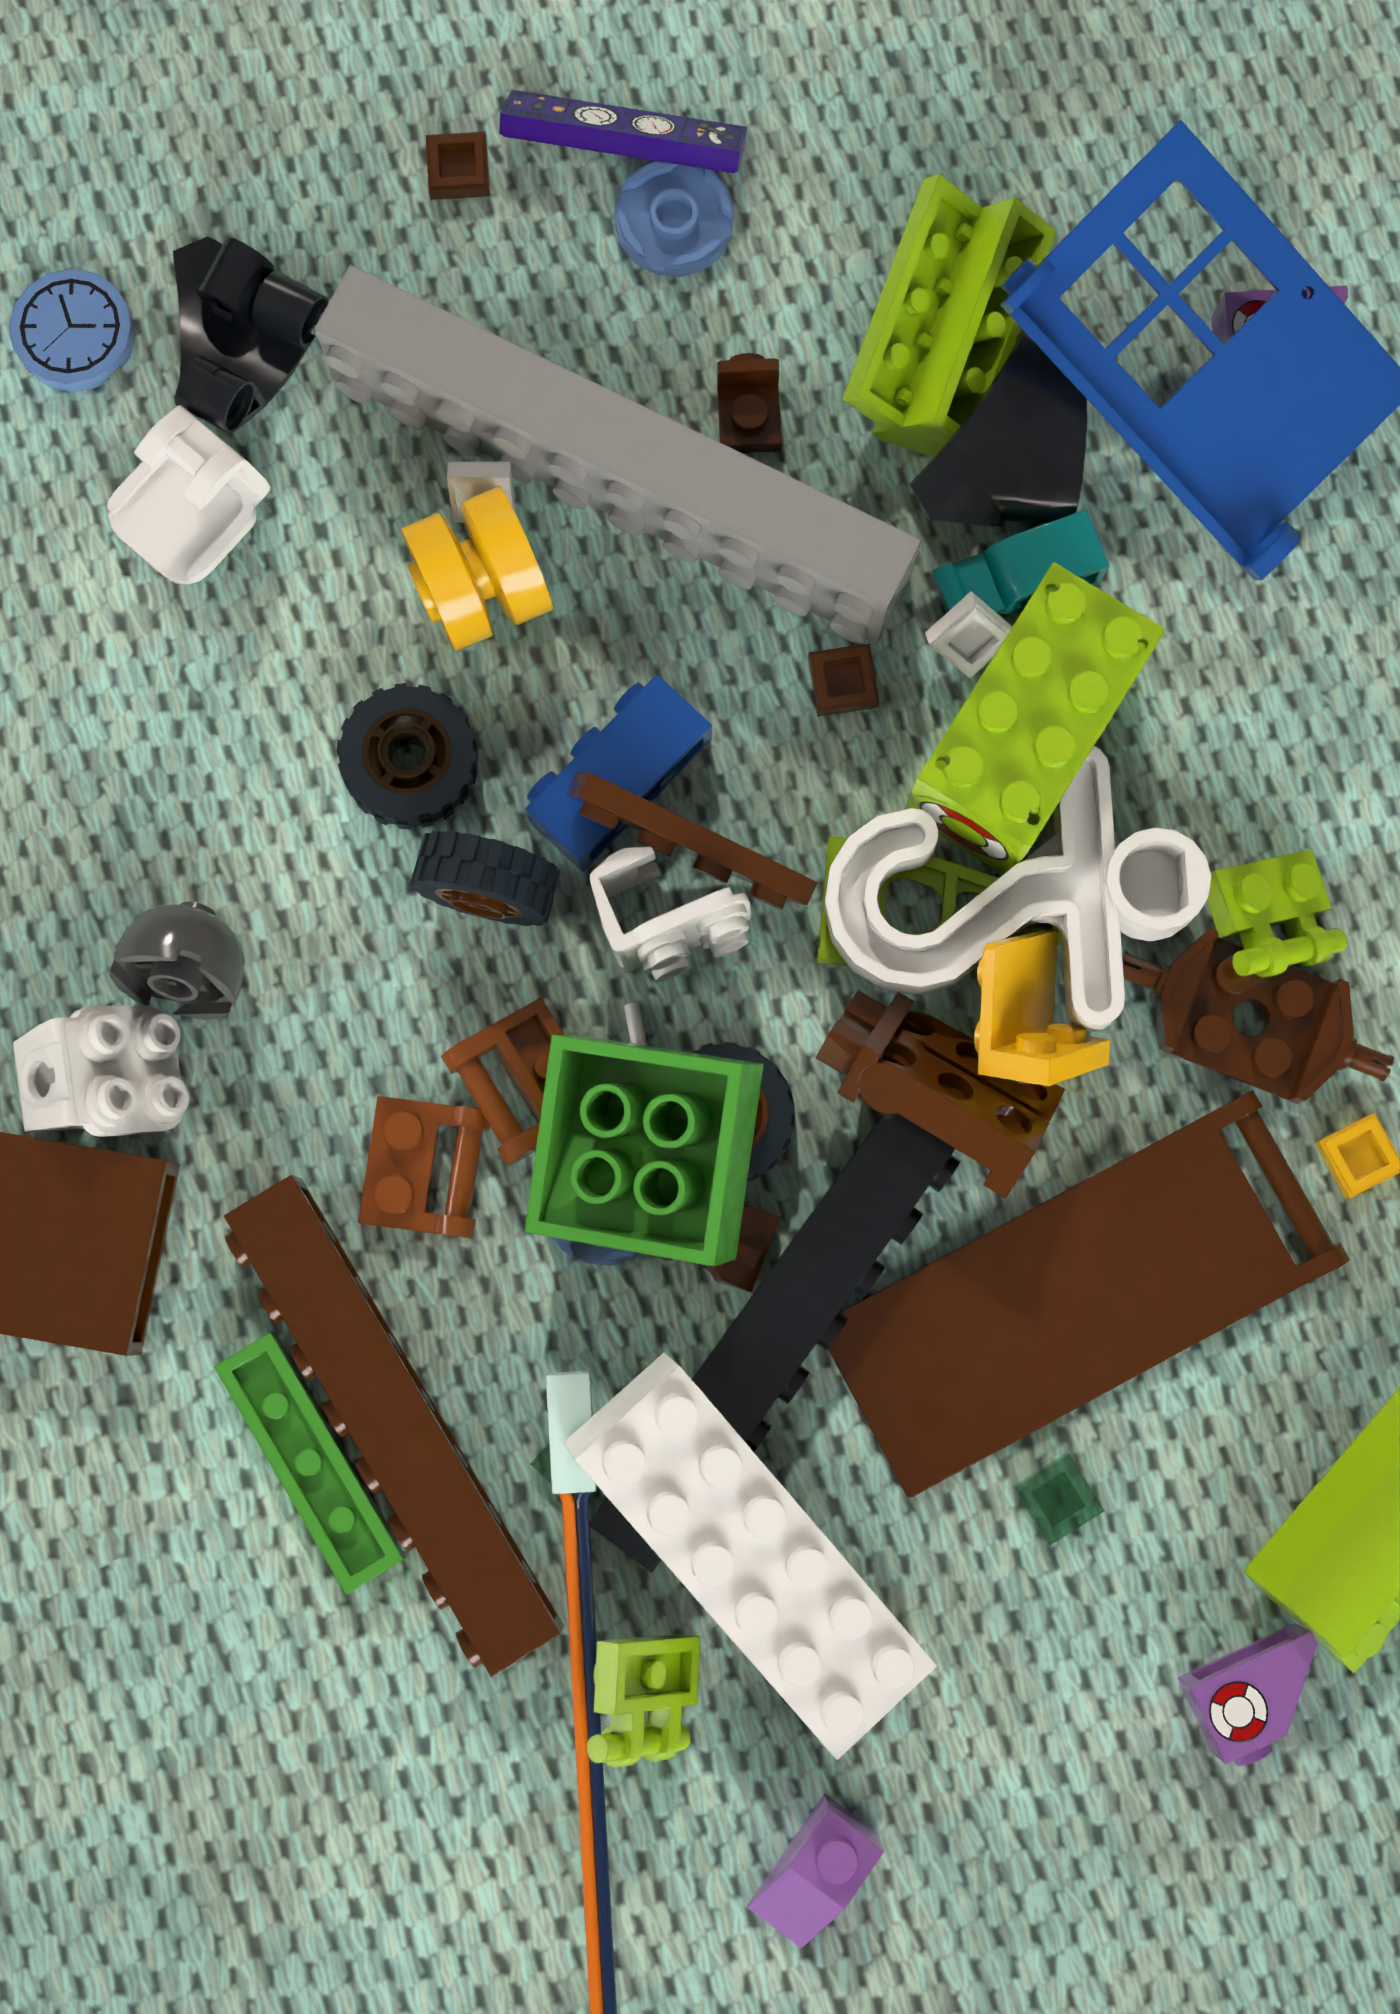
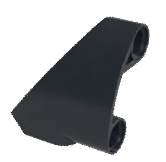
(238, 330)
(1015, 451)

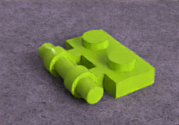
(1270, 893)
(640, 1677)

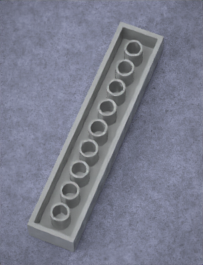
(615, 457)

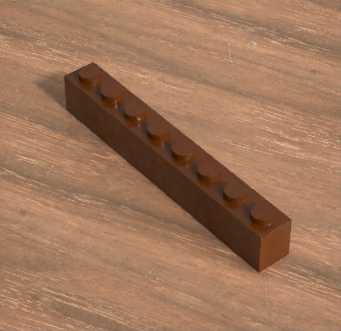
(393, 1424)

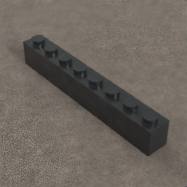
(808, 1287)

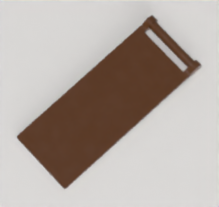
(1075, 1297)

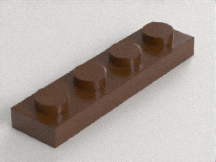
(665, 831)

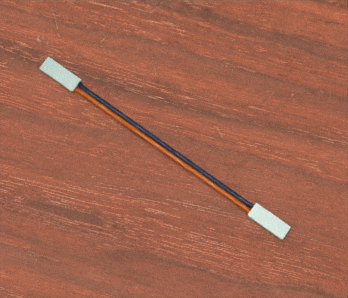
(568, 1409)

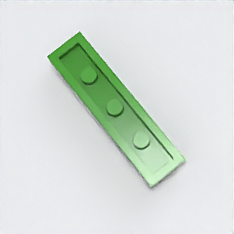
(310, 1462)

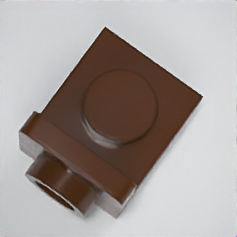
(749, 403)

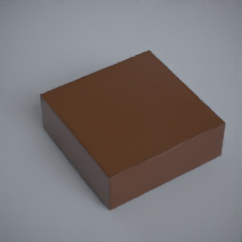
(457, 165)
(843, 680)

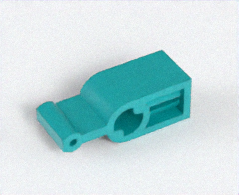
(1015, 566)

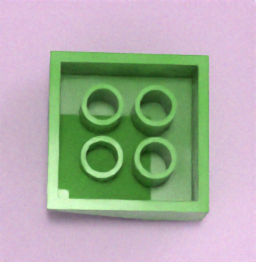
(644, 1149)

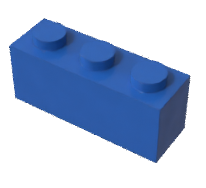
(636, 750)

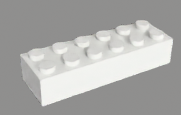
(749, 1554)

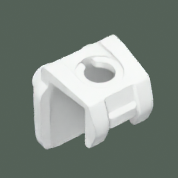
(186, 499)
(665, 941)
(102, 1072)

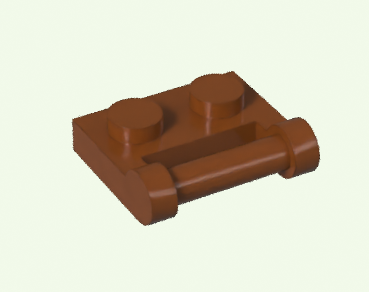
(523, 1049)
(403, 1166)

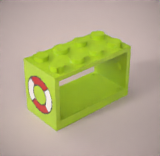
(1033, 718)

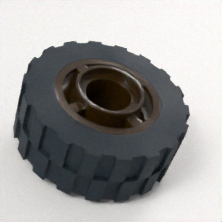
(398, 719)

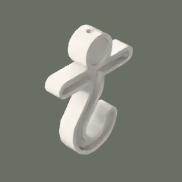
(1072, 881)

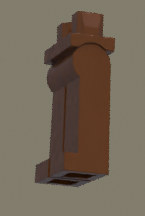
(931, 1077)

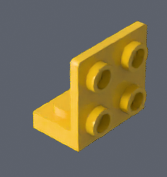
(1017, 1016)

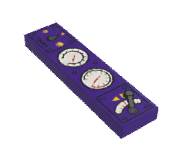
(623, 131)

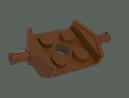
(1304, 1031)

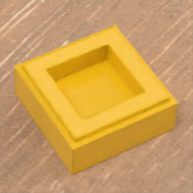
(1359, 1156)

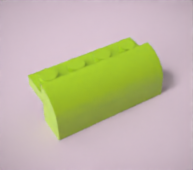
(940, 315)
(1340, 1548)

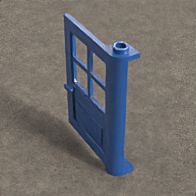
(1269, 403)

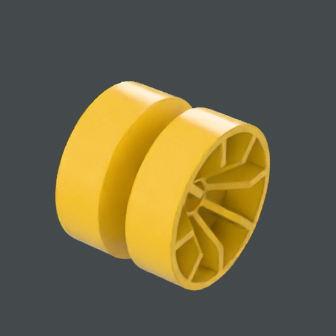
(460, 576)

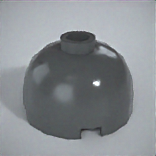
(180, 957)

